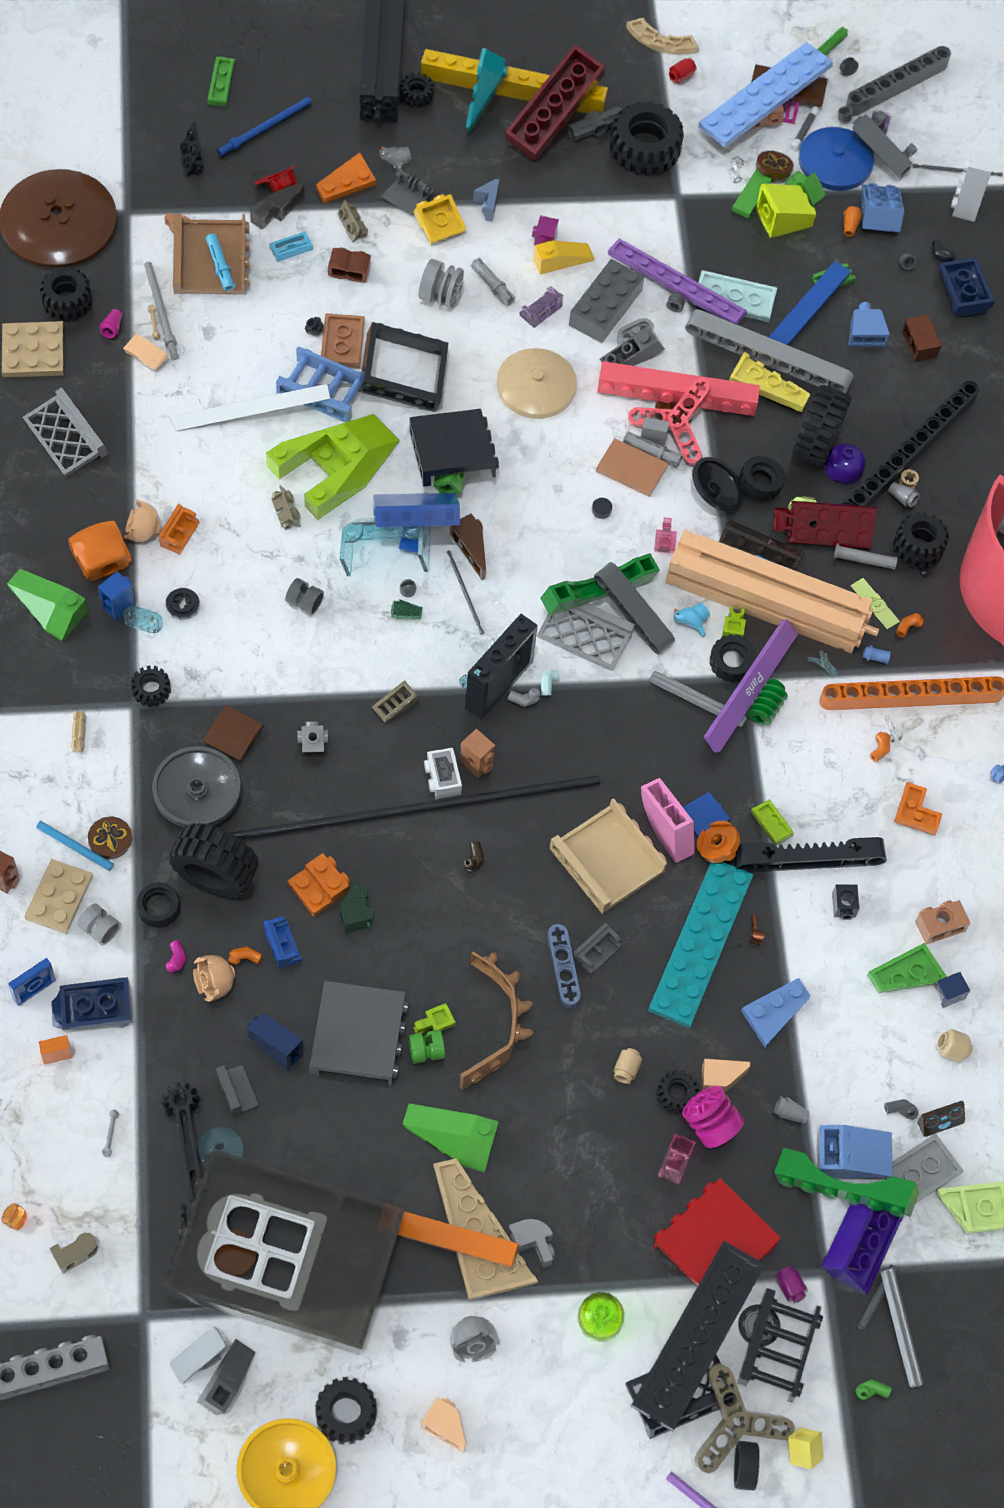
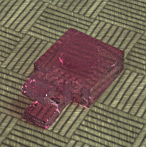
(665, 539)

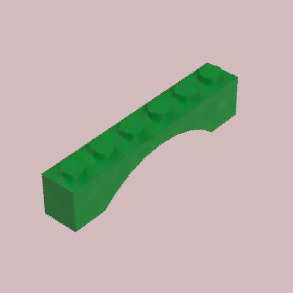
(577, 593)
(891, 1194)

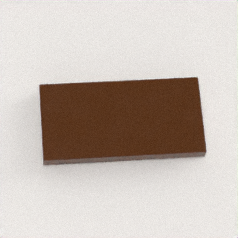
(811, 94)

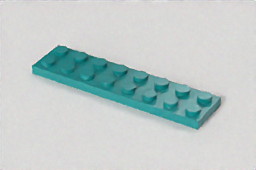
(700, 943)

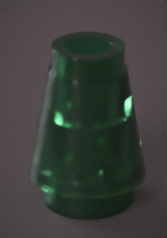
(405, 610)

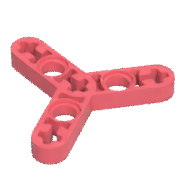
(678, 428)

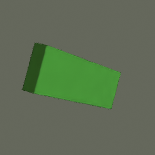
(221, 81)
(748, 198)

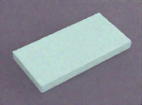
(752, 296)

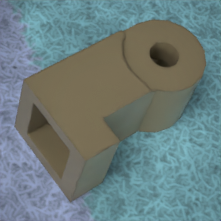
(75, 1253)

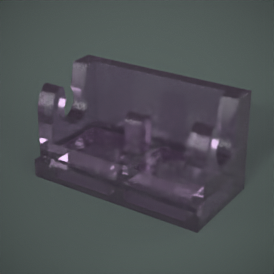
(542, 308)

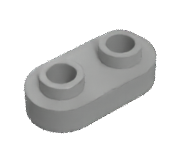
(633, 328)

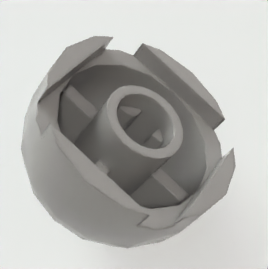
(473, 1338)

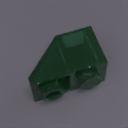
(354, 909)

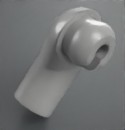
(526, 699)

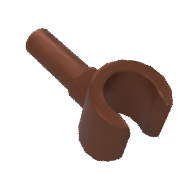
(756, 936)

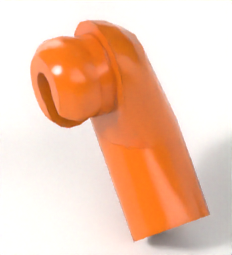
(884, 743)
(244, 953)

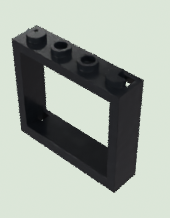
(396, 391)
(500, 666)

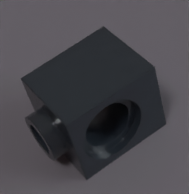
(849, 893)

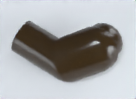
(476, 859)

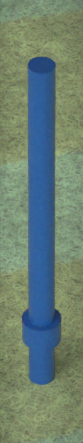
(235, 143)

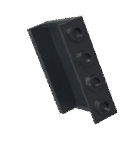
(452, 444)

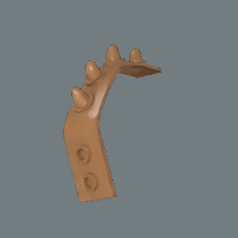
(508, 983)

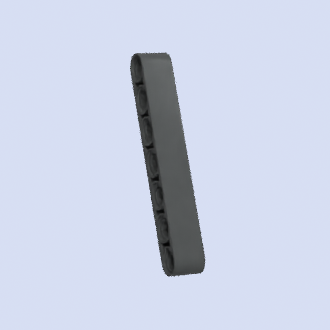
(898, 80)

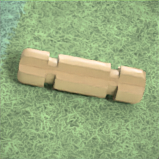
(78, 731)

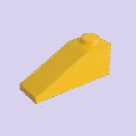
(560, 255)

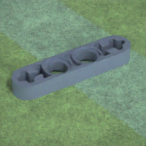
(561, 966)

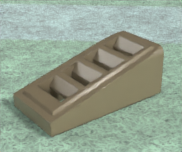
(406, 703)

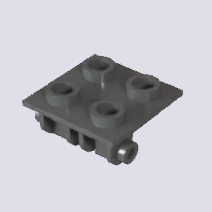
(407, 192)

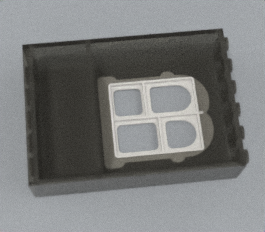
(334, 1272)

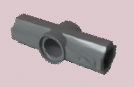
(594, 123)

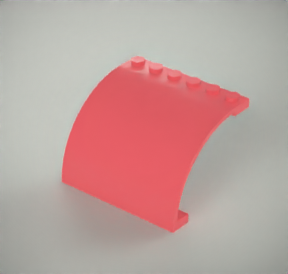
(983, 567)

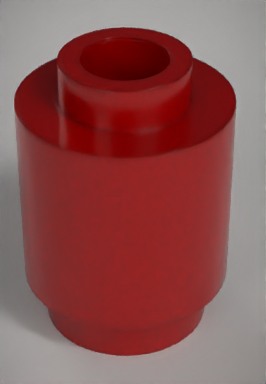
(682, 70)

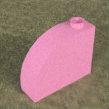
(668, 820)

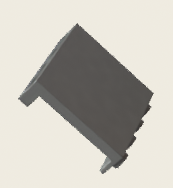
(359, 1031)

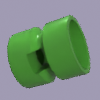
(426, 1046)

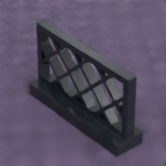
(696, 1408)

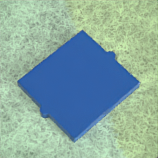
(704, 812)

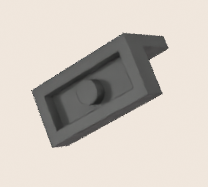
(236, 1089)

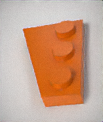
(346, 180)

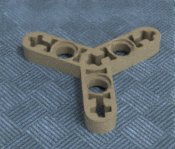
(736, 1410)

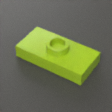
(772, 822)

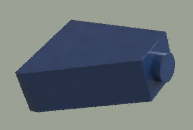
(276, 1040)

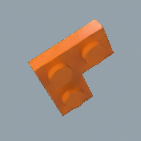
(913, 814)

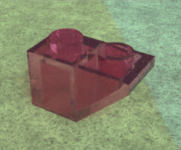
(676, 1158)

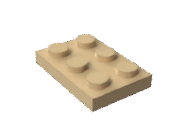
(58, 896)

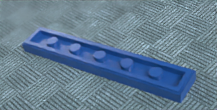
(810, 304)

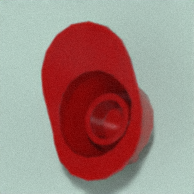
(280, 180)

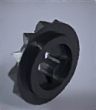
(176, 597)

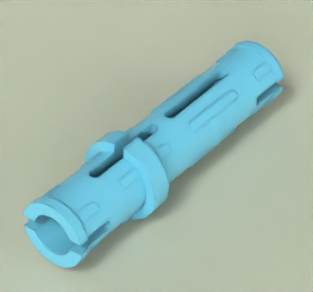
(222, 269)

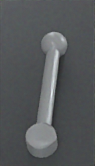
(107, 1151)

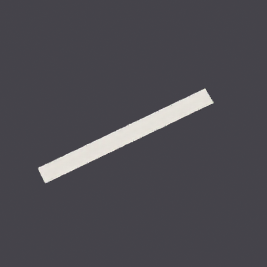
(251, 407)

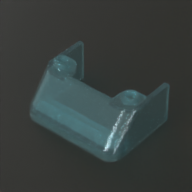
(366, 530)

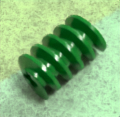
(768, 702)

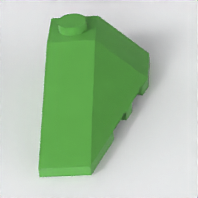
(51, 604)
(454, 1133)

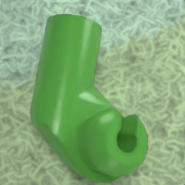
(871, 1388)

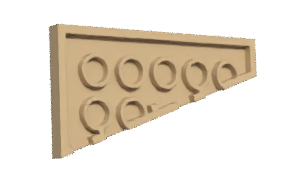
(468, 1210)

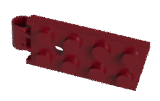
(835, 524)

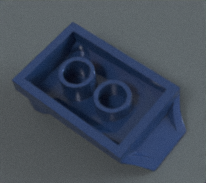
(966, 286)
(93, 1004)

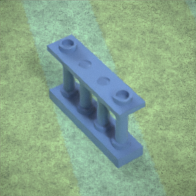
(337, 409)

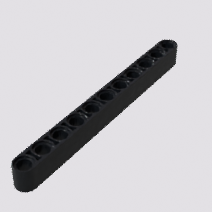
(915, 445)

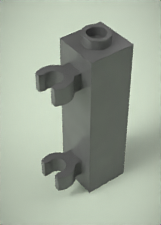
(882, 146)

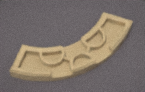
(651, 38)

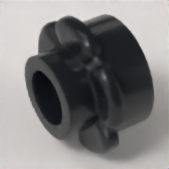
(314, 326)

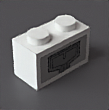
(444, 773)

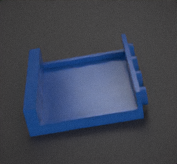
(416, 509)

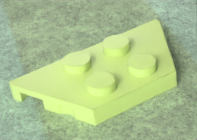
(976, 1206)

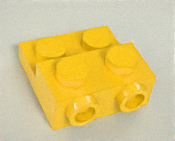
(439, 218)

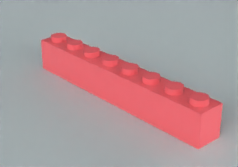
(671, 386)

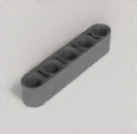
(634, 607)

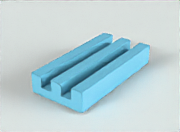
(292, 248)

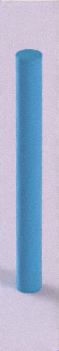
(75, 845)

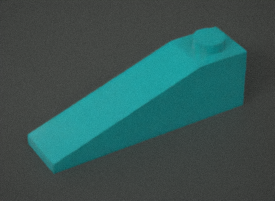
(490, 76)

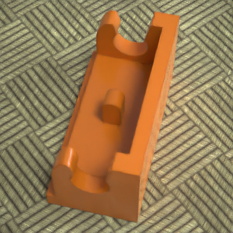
(178, 529)

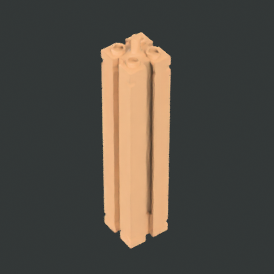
(770, 591)

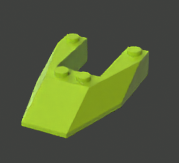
(345, 452)

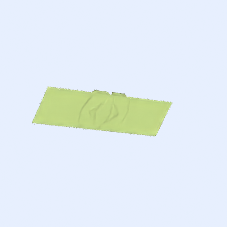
(879, 607)

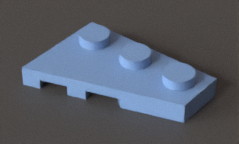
(774, 1010)

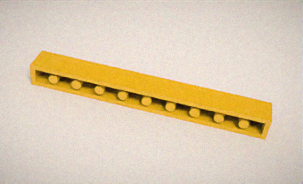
(518, 84)

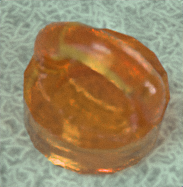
(14, 1216)

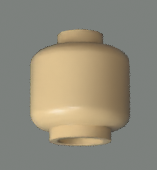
(954, 1045)

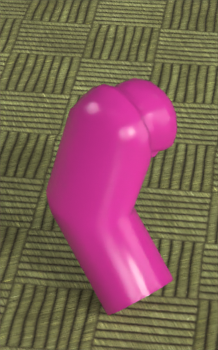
(178, 958)

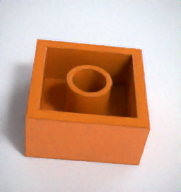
(55, 1049)

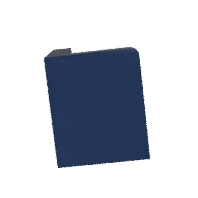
(953, 989)

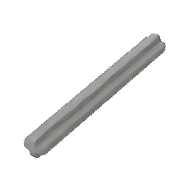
(689, 694)
(902, 1328)

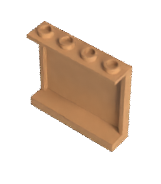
(193, 261)

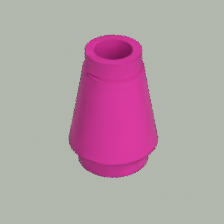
(110, 326)

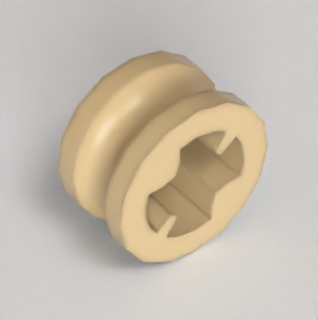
(912, 475)

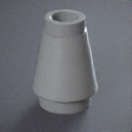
(904, 494)
(790, 1110)

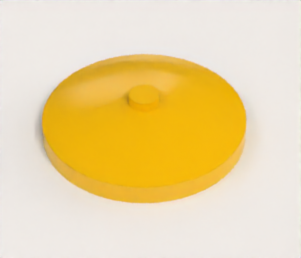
(286, 1466)

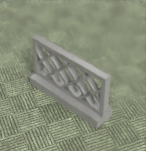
(76, 420)
(598, 618)

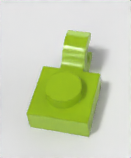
(436, 1019)

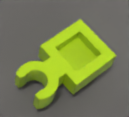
(734, 623)

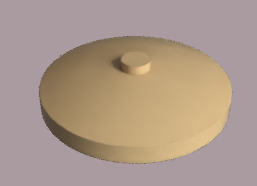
(536, 383)

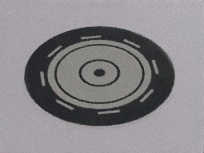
(747, 1321)

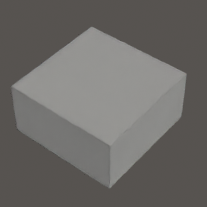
(655, 430)

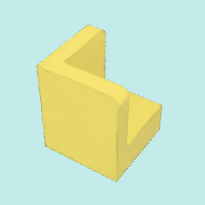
(806, 1448)

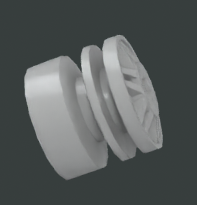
(441, 283)

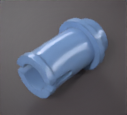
(876, 654)

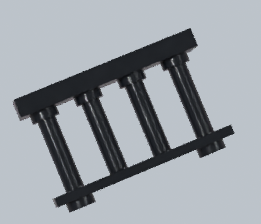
(757, 1349)

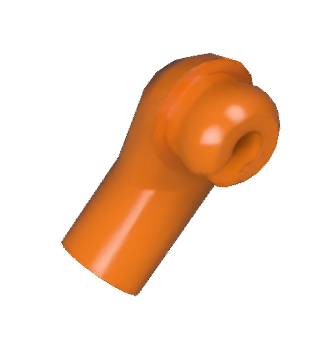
(913, 619)

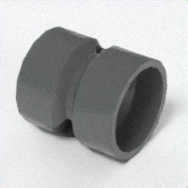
(304, 596)

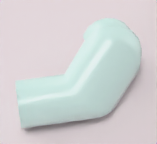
(546, 681)

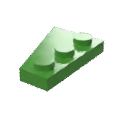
(907, 971)

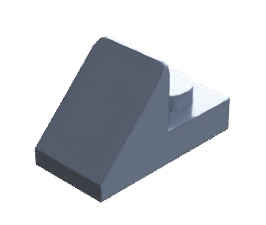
(487, 196)

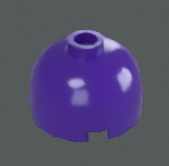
(845, 463)

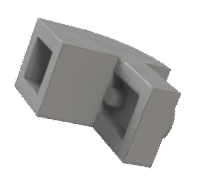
(535, 1234)

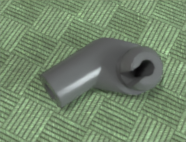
(903, 1107)

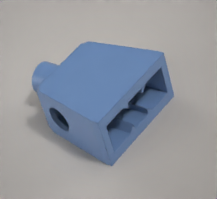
(868, 327)

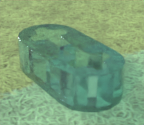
(143, 618)

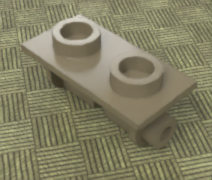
(350, 218)
(290, 514)

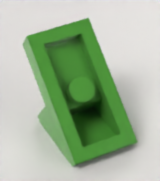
(809, 185)

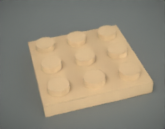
(32, 349)

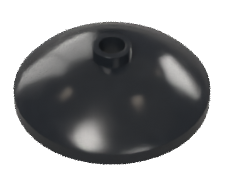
(717, 484)

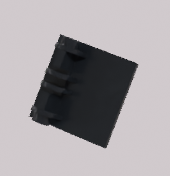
(191, 151)

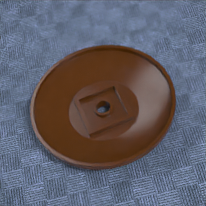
(60, 239)

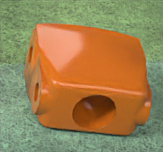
(100, 550)

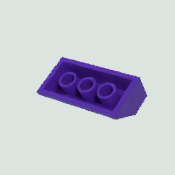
(861, 1246)

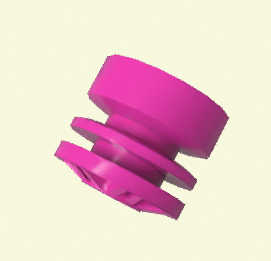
(713, 1116)

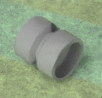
(101, 926)

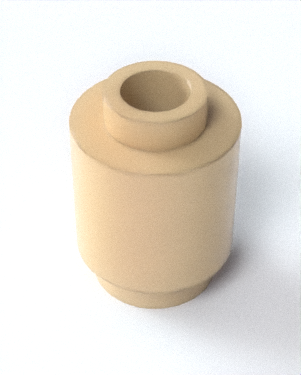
(627, 1066)

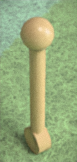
(152, 309)

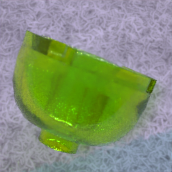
(601, 1316)

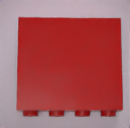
(708, 1222)

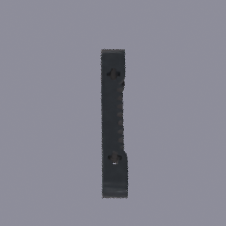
(864, 852)

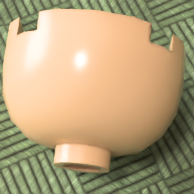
(142, 522)
(213, 976)

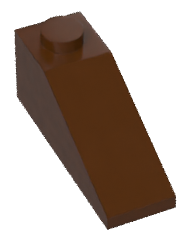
(470, 541)

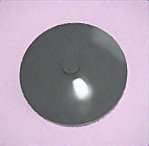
(196, 786)

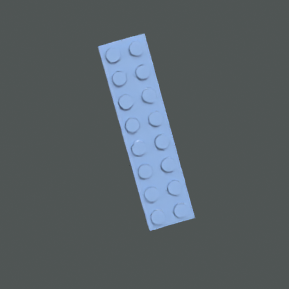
(765, 94)

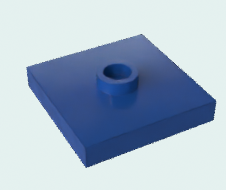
(32, 981)

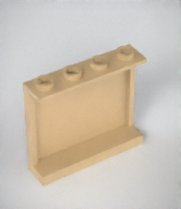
(609, 856)

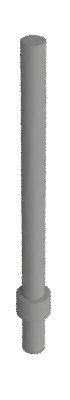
(169, 339)

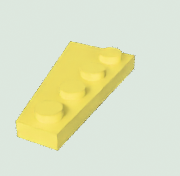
(770, 383)

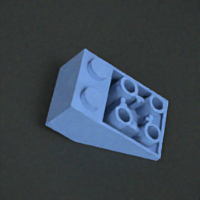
(881, 207)
(855, 1152)

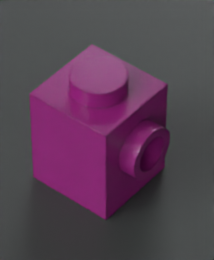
(545, 230)

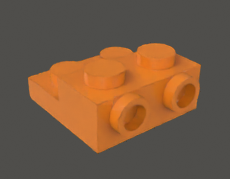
(319, 884)

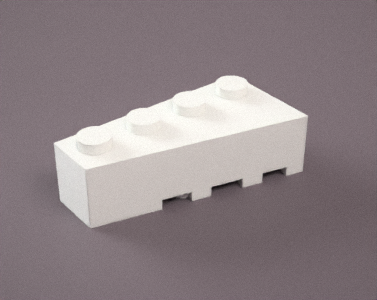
(972, 186)

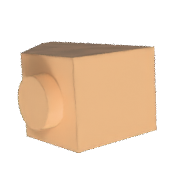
(722, 1073)
(444, 1423)

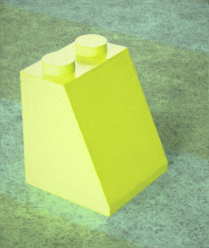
(784, 209)

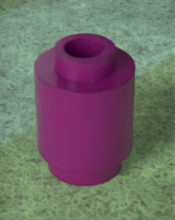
(791, 1284)

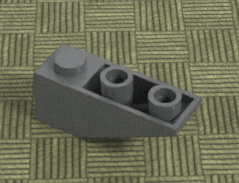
(636, 349)
(227, 1378)

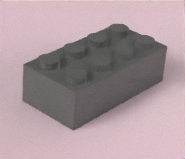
(606, 300)

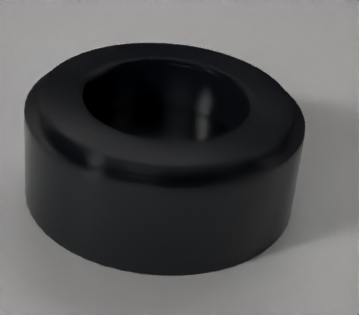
(848, 66)
(602, 508)

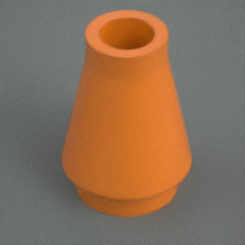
(852, 218)

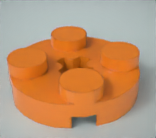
(726, 849)

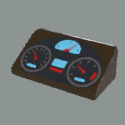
(942, 1118)

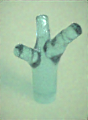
(825, 663)

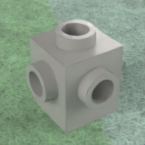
(312, 746)

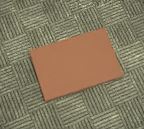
(343, 339)
(632, 467)

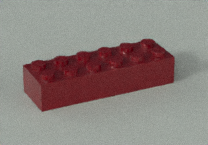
(555, 103)

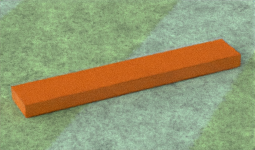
(458, 1239)

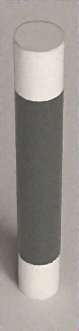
(804, 129)

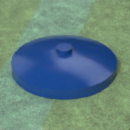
(837, 158)

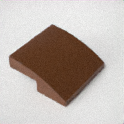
(233, 733)

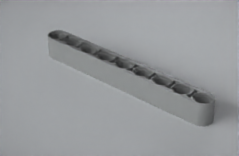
(768, 351)

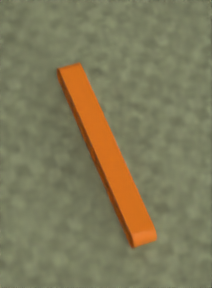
(905, 698)

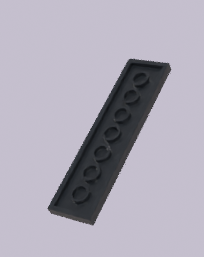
(697, 1336)

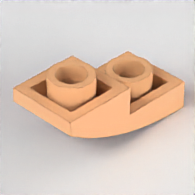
(146, 352)

